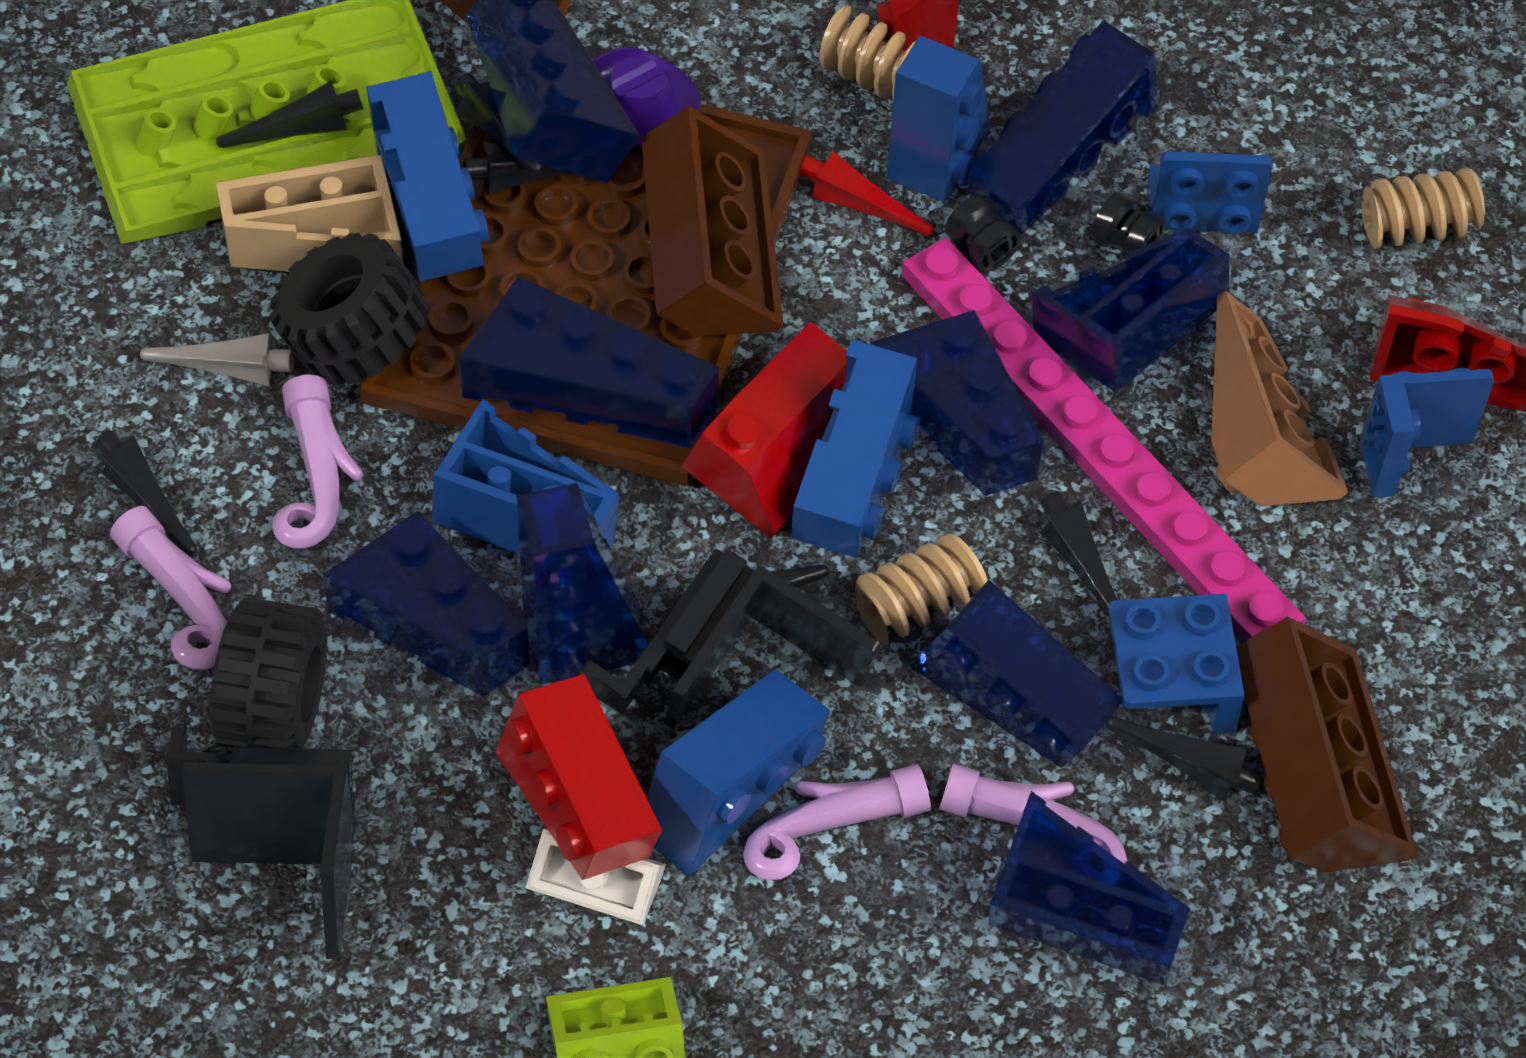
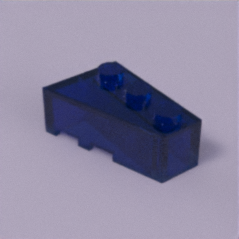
(1134, 311)
(970, 403)
(431, 602)
(1018, 676)
(1084, 899)

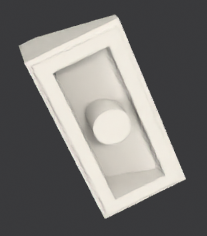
(620, 892)

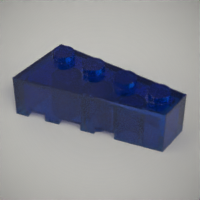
(549, 89)
(1066, 125)
(587, 366)
(573, 588)

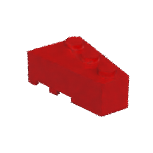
(578, 777)

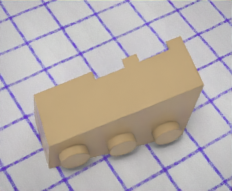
(287, 213)

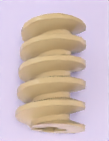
(862, 53)
(1421, 205)
(917, 584)

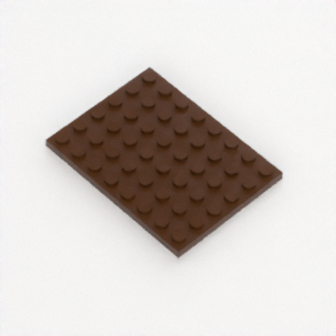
(592, 248)

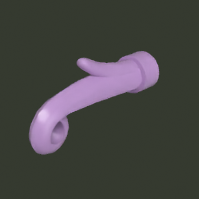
(309, 407)
(144, 539)
(1006, 801)
(834, 807)

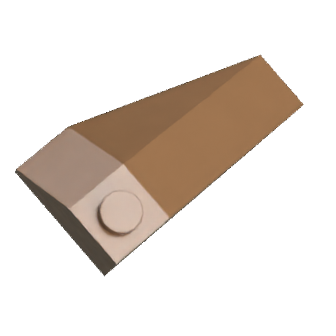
(1260, 419)

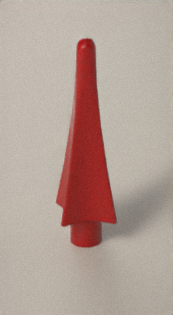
(843, 185)

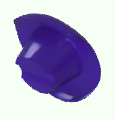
(646, 87)

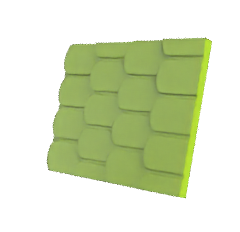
(160, 111)

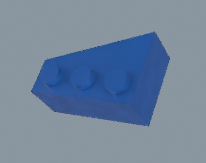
(936, 119)
(426, 178)
(858, 451)
(492, 466)
(732, 766)

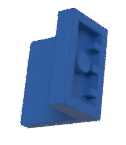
(1209, 191)
(1419, 412)
(1178, 656)

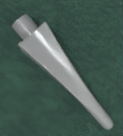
(240, 358)

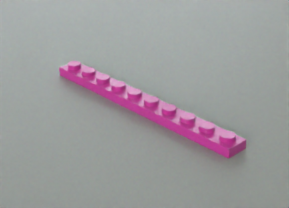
(1103, 445)

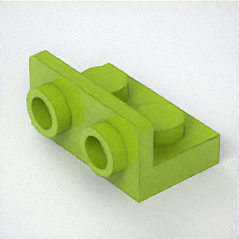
(618, 1022)

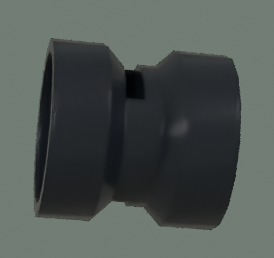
(1125, 226)
(986, 237)

